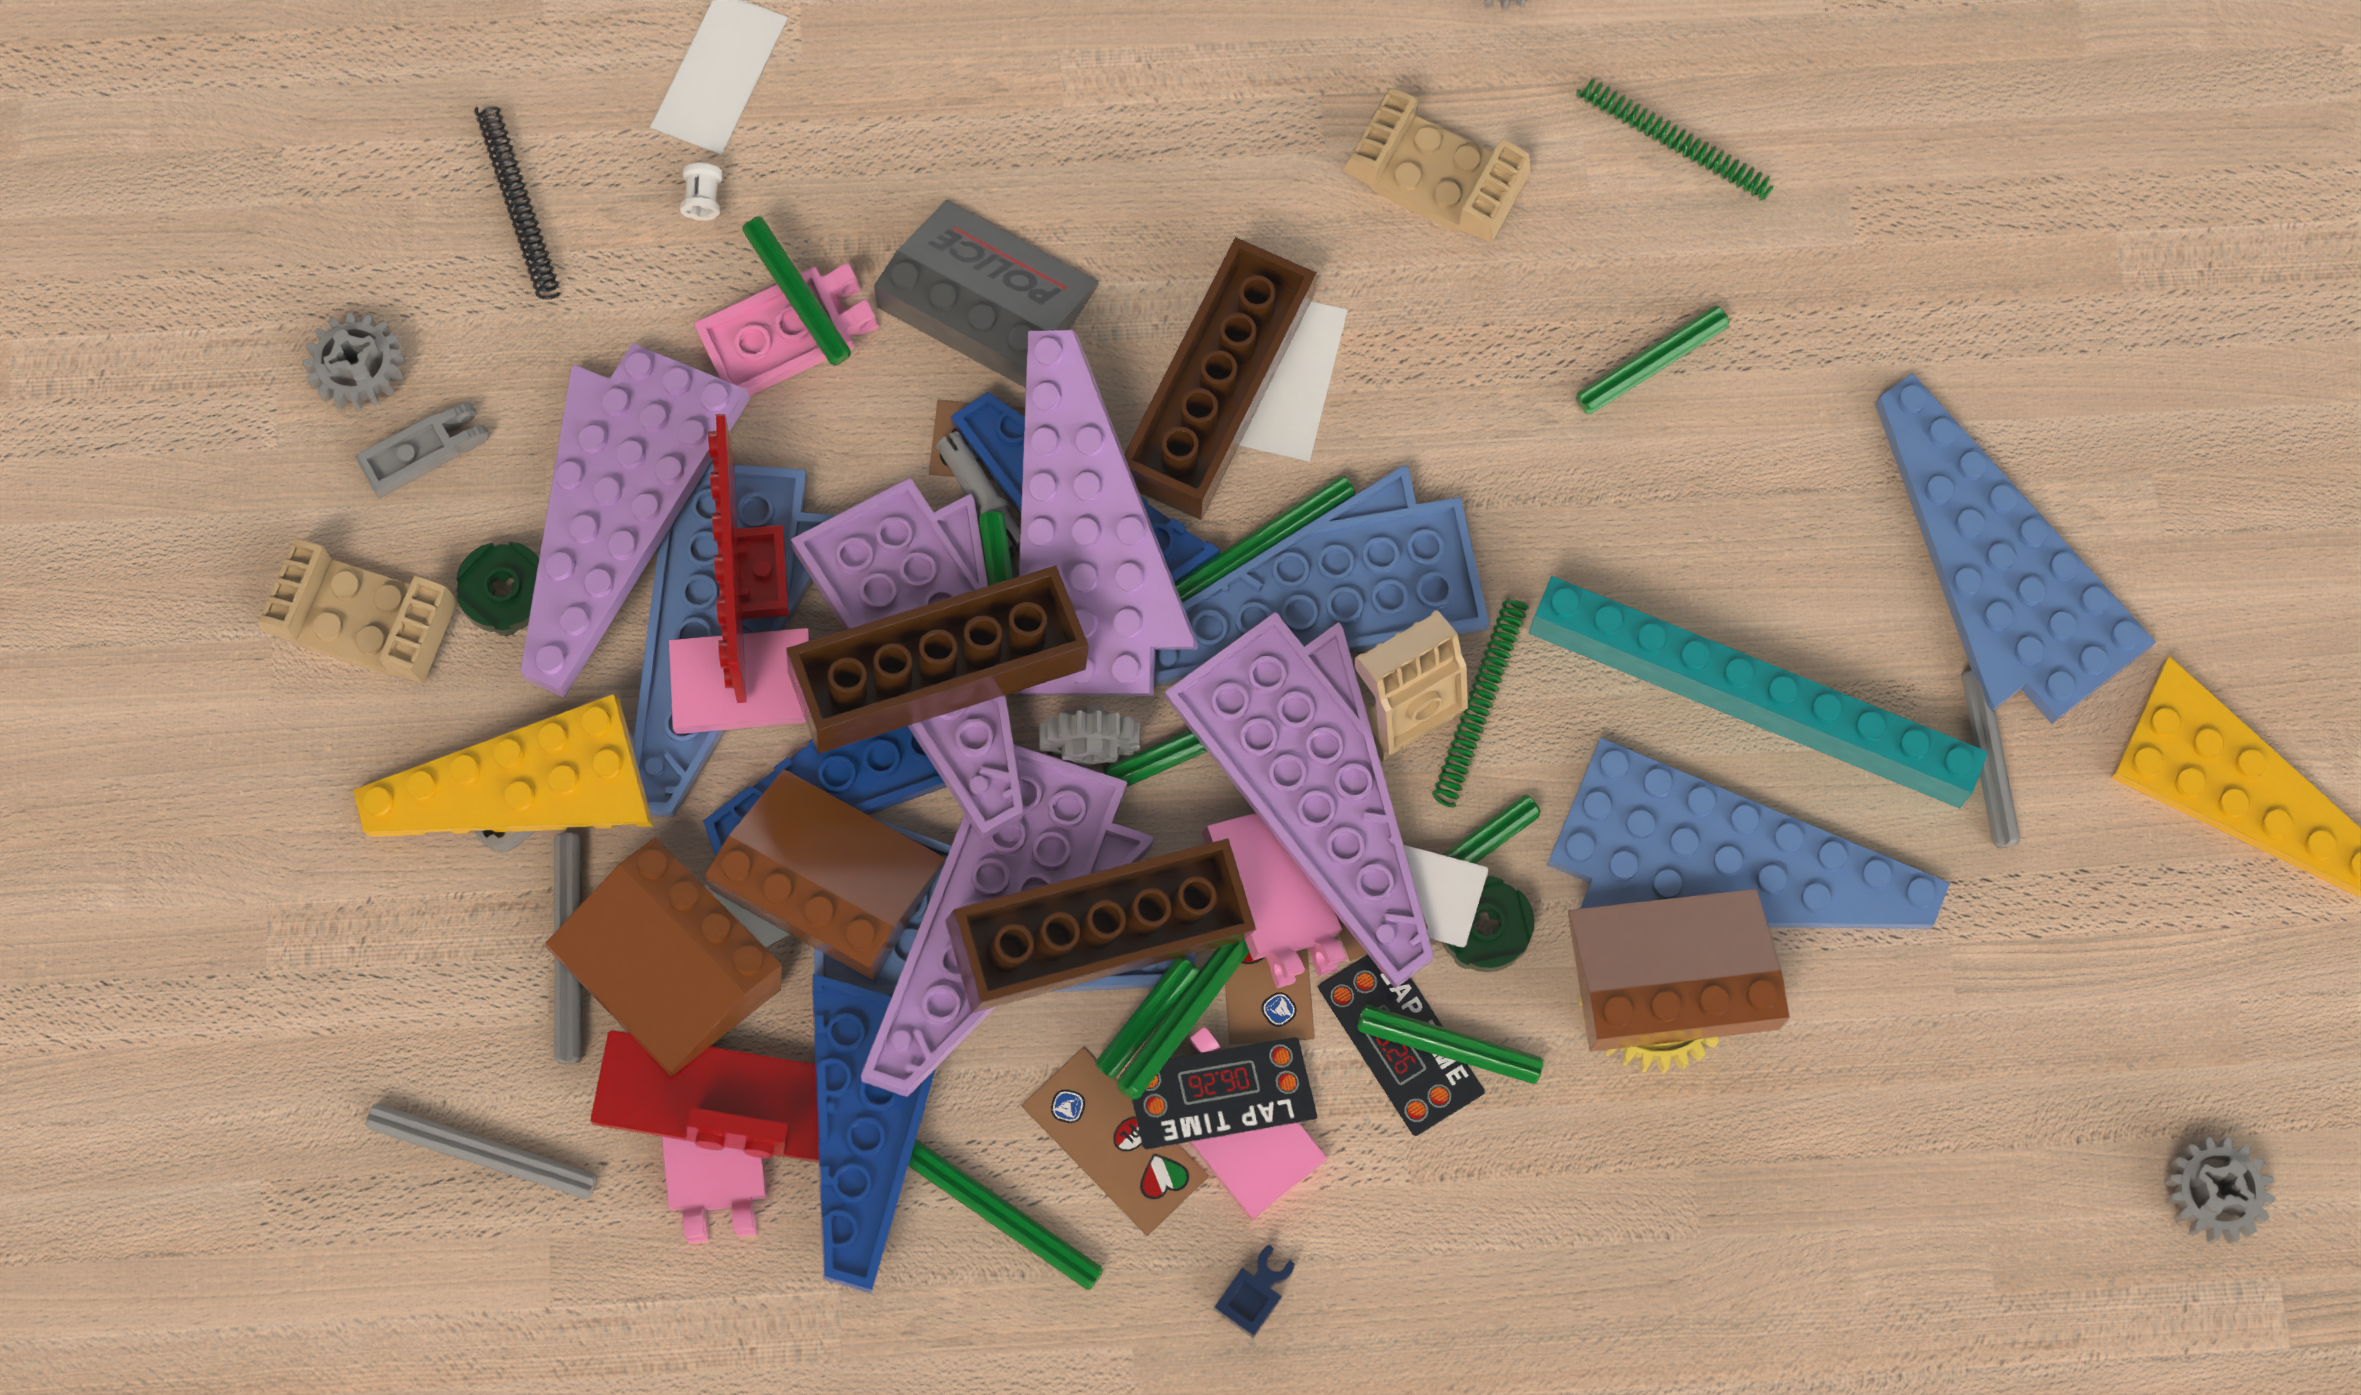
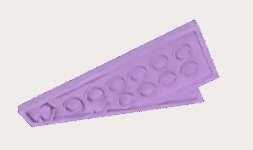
(618, 483)
(1093, 526)
(898, 558)
(1305, 759)
(1062, 836)

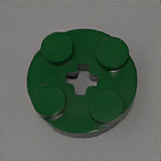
(476, 589)
(1507, 940)

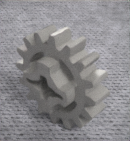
(354, 340)
(1089, 736)
(2207, 1204)

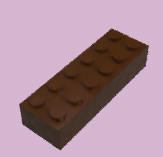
(1218, 377)
(937, 659)
(1099, 925)

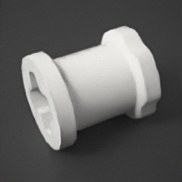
(701, 191)

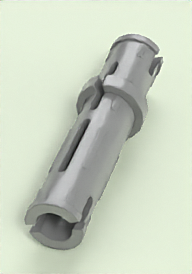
(975, 482)

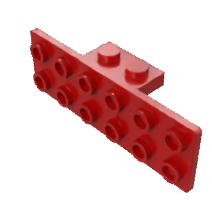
(747, 564)
(713, 1101)

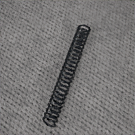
(536, 260)

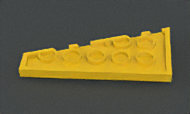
(2222, 773)
(535, 778)

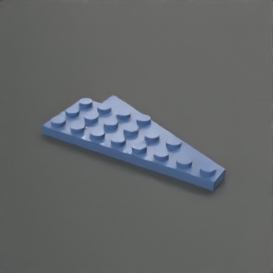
(1363, 564)
(2012, 584)

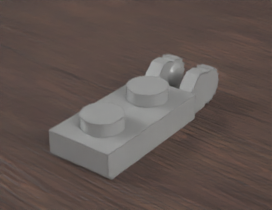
(420, 449)

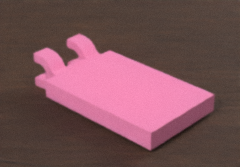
(765, 339)
(699, 688)
(1282, 902)
(1259, 1163)
(709, 1181)

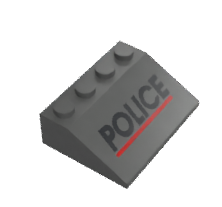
(980, 289)

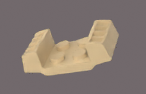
(1437, 170)
(357, 613)
(1415, 682)

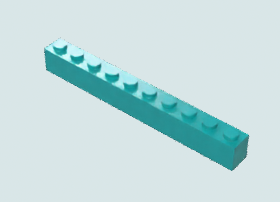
(1758, 692)

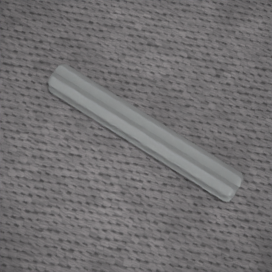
(1994, 771)

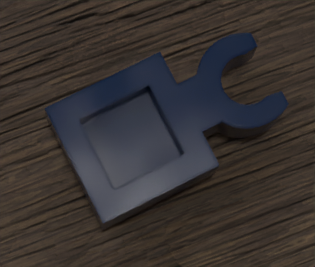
(1251, 1298)

